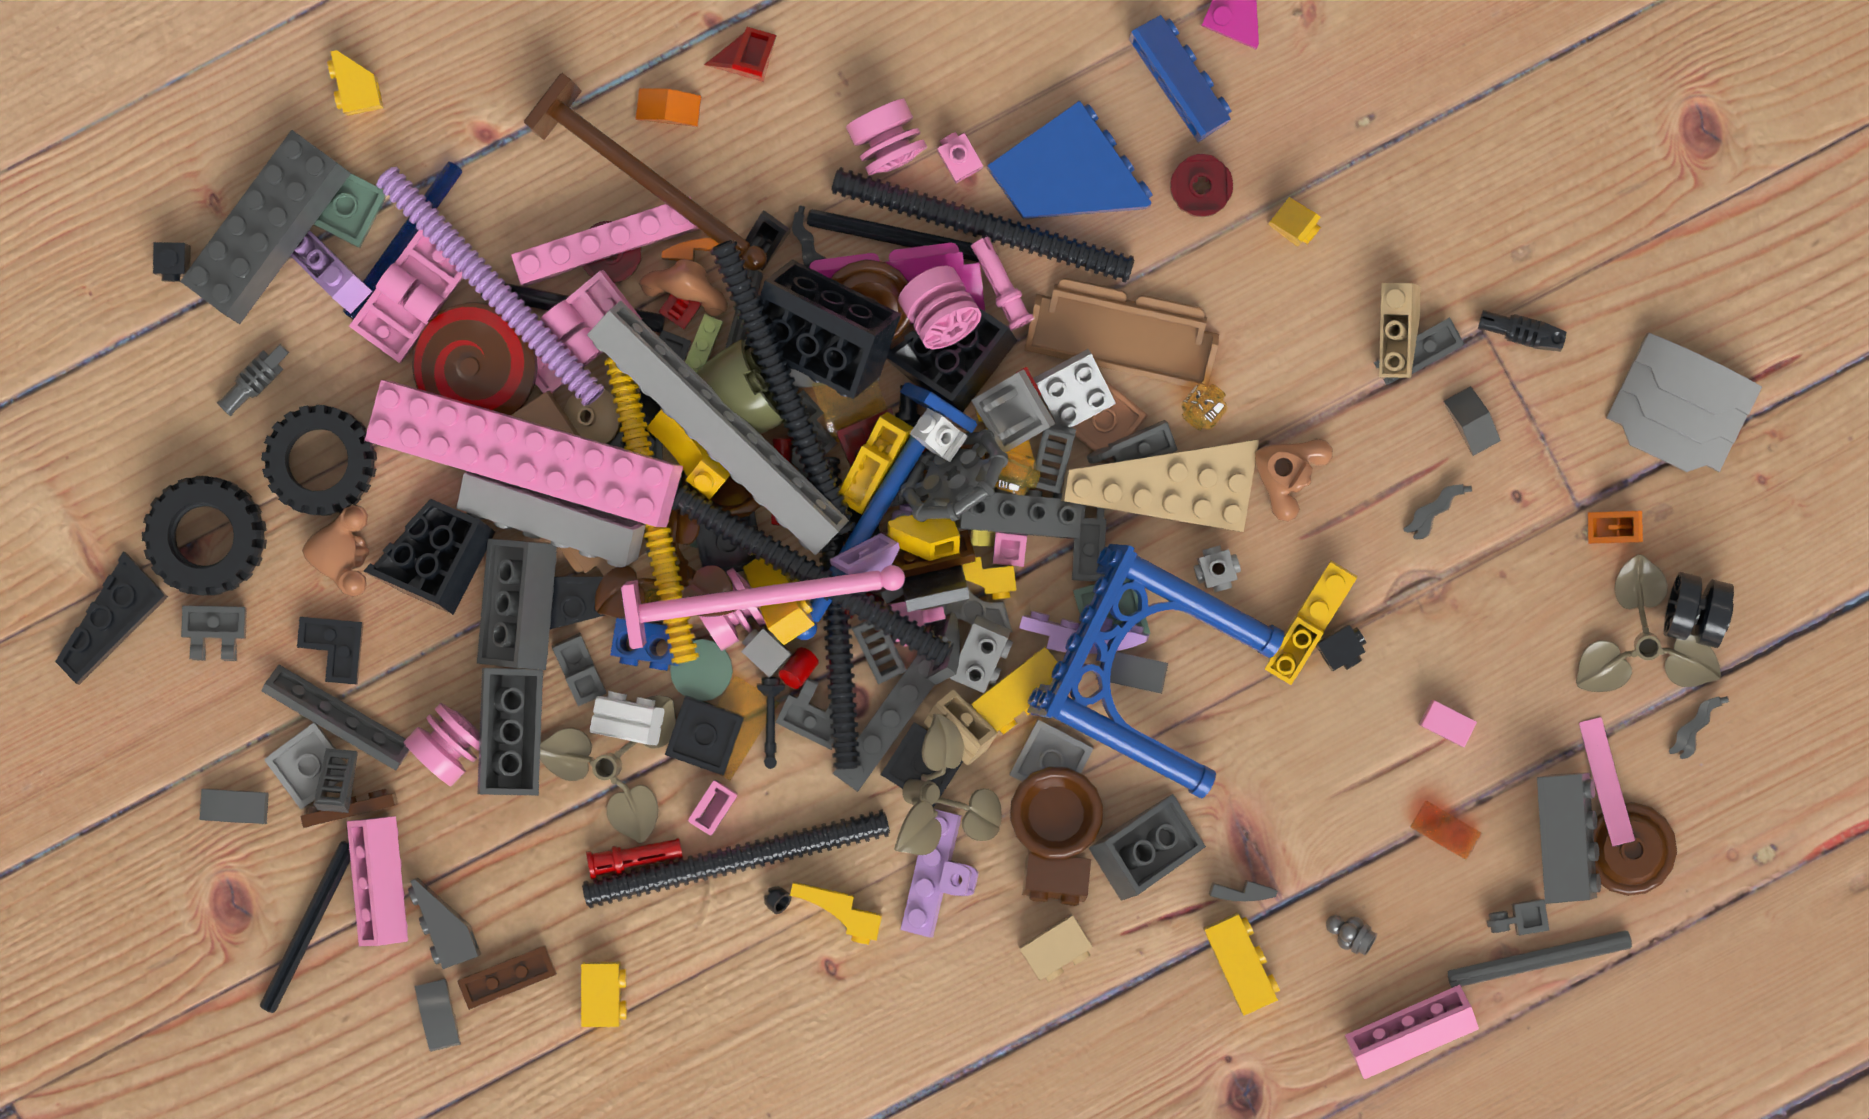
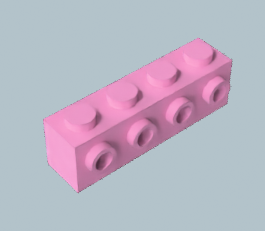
(377, 881)
(1412, 1031)

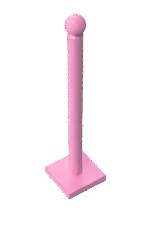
(637, 614)

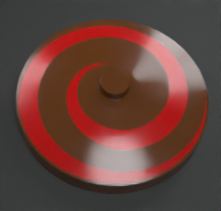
(475, 359)

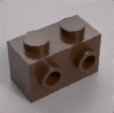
(1056, 879)

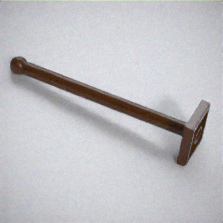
(555, 108)

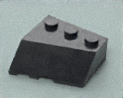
(959, 369)
(434, 556)

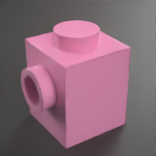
(959, 156)

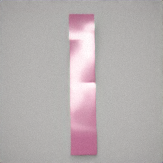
(1606, 781)

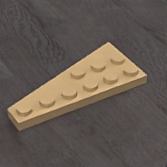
(1185, 486)

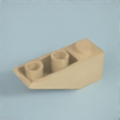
(1398, 328)

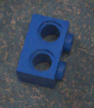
(648, 653)

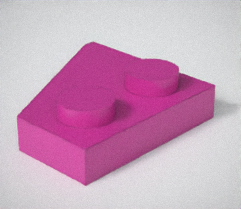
(1234, 20)

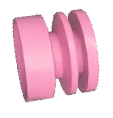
(886, 137)
(939, 307)
(723, 627)
(445, 744)

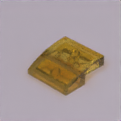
(844, 410)

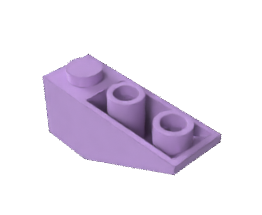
(330, 272)

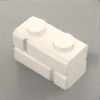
(627, 719)

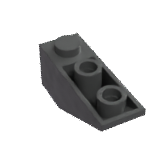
(449, 932)

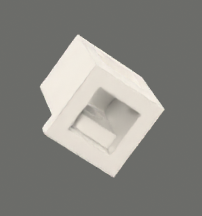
(938, 435)

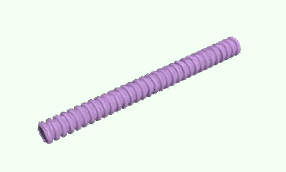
(490, 286)

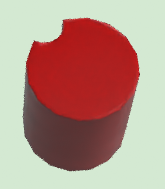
(798, 667)

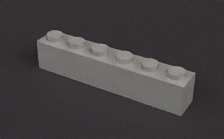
(552, 518)

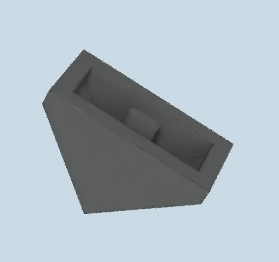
(1472, 420)

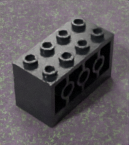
(828, 328)

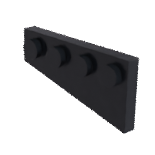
(574, 600)
(117, 611)

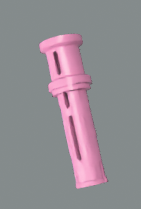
(1007, 296)

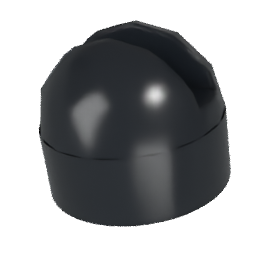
(777, 899)

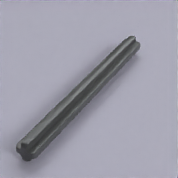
(1540, 959)

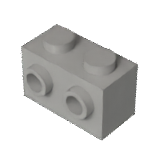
(765, 651)
(981, 653)

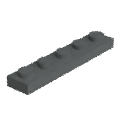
(336, 717)
(889, 721)

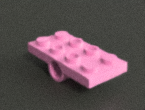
(407, 298)
(574, 319)

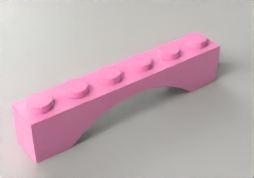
(599, 243)

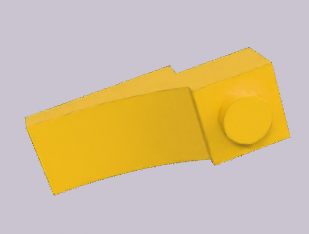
(874, 461)
(700, 469)
(995, 581)
(860, 923)

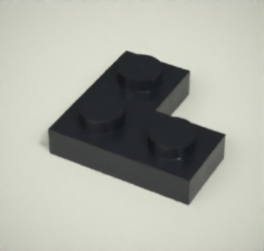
(342, 642)

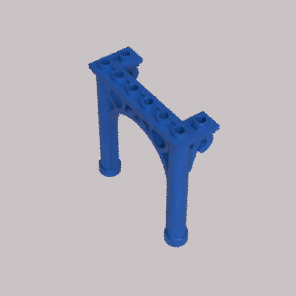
(1052, 700)

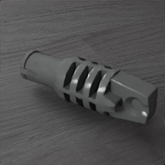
(253, 379)

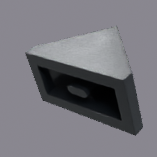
(768, 235)

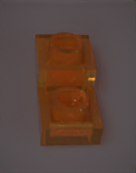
(1446, 830)

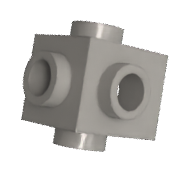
(1206, 575)

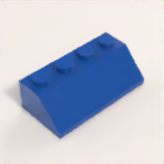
(1179, 77)

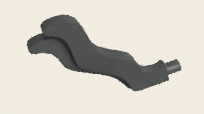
(1425, 515)
(1687, 734)

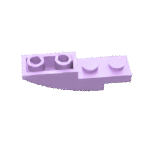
(1060, 633)

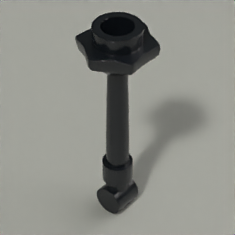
(770, 687)

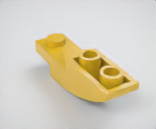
(1311, 622)

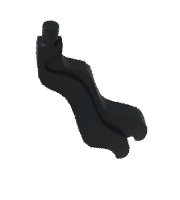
(805, 238)

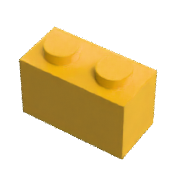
(602, 994)

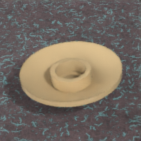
(603, 422)

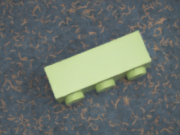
(704, 342)

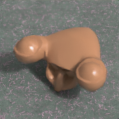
(687, 282)
(1287, 470)
(337, 550)

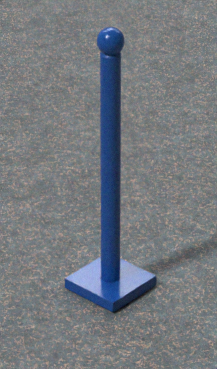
(891, 485)

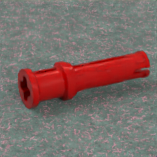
(617, 859)

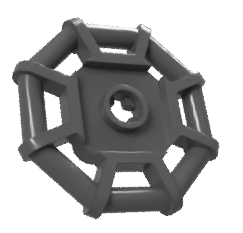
(950, 481)

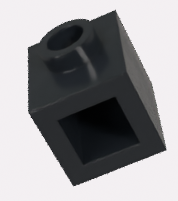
(171, 260)
(1342, 648)

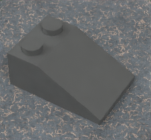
(1147, 848)

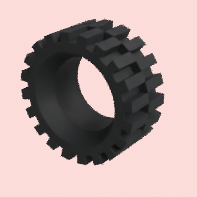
(358, 471)

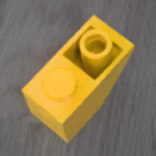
(357, 87)
(1295, 222)
(925, 539)

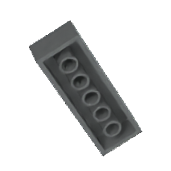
(265, 227)

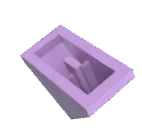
(867, 556)

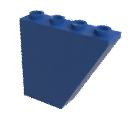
(1069, 170)

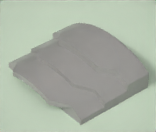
(1682, 405)

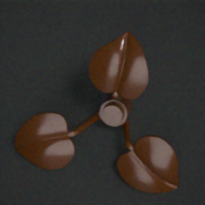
(696, 583)

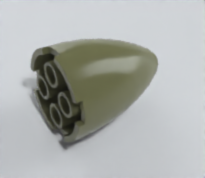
(742, 386)

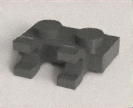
(213, 622)
(806, 718)

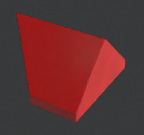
(746, 55)

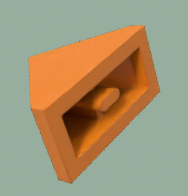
(668, 106)
(1615, 527)

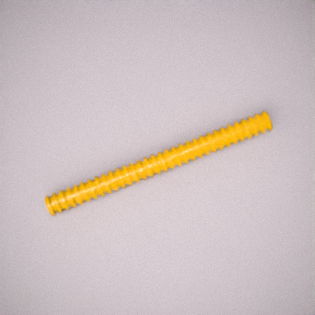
(658, 537)

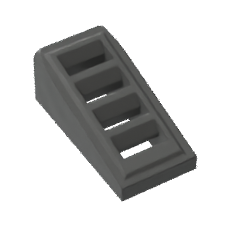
(1060, 431)
(888, 673)
(342, 803)

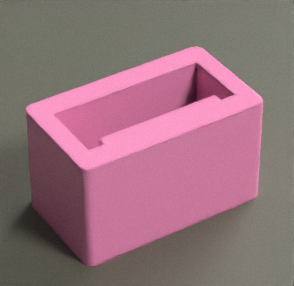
(1447, 723)
(713, 807)

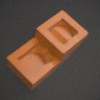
(687, 249)

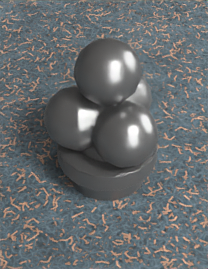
(1352, 934)

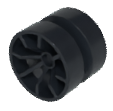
(1708, 611)

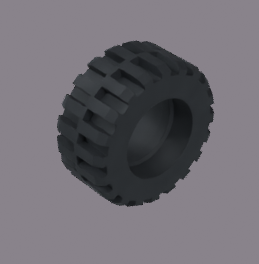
(163, 524)

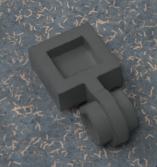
(1527, 916)

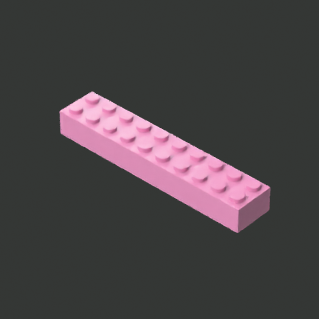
(524, 453)

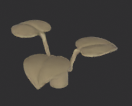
(1603, 666)
(629, 811)
(921, 830)

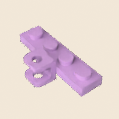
(934, 876)

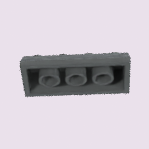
(516, 604)
(510, 731)
(1568, 837)

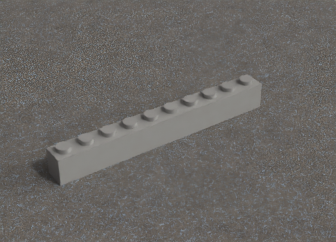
(717, 428)

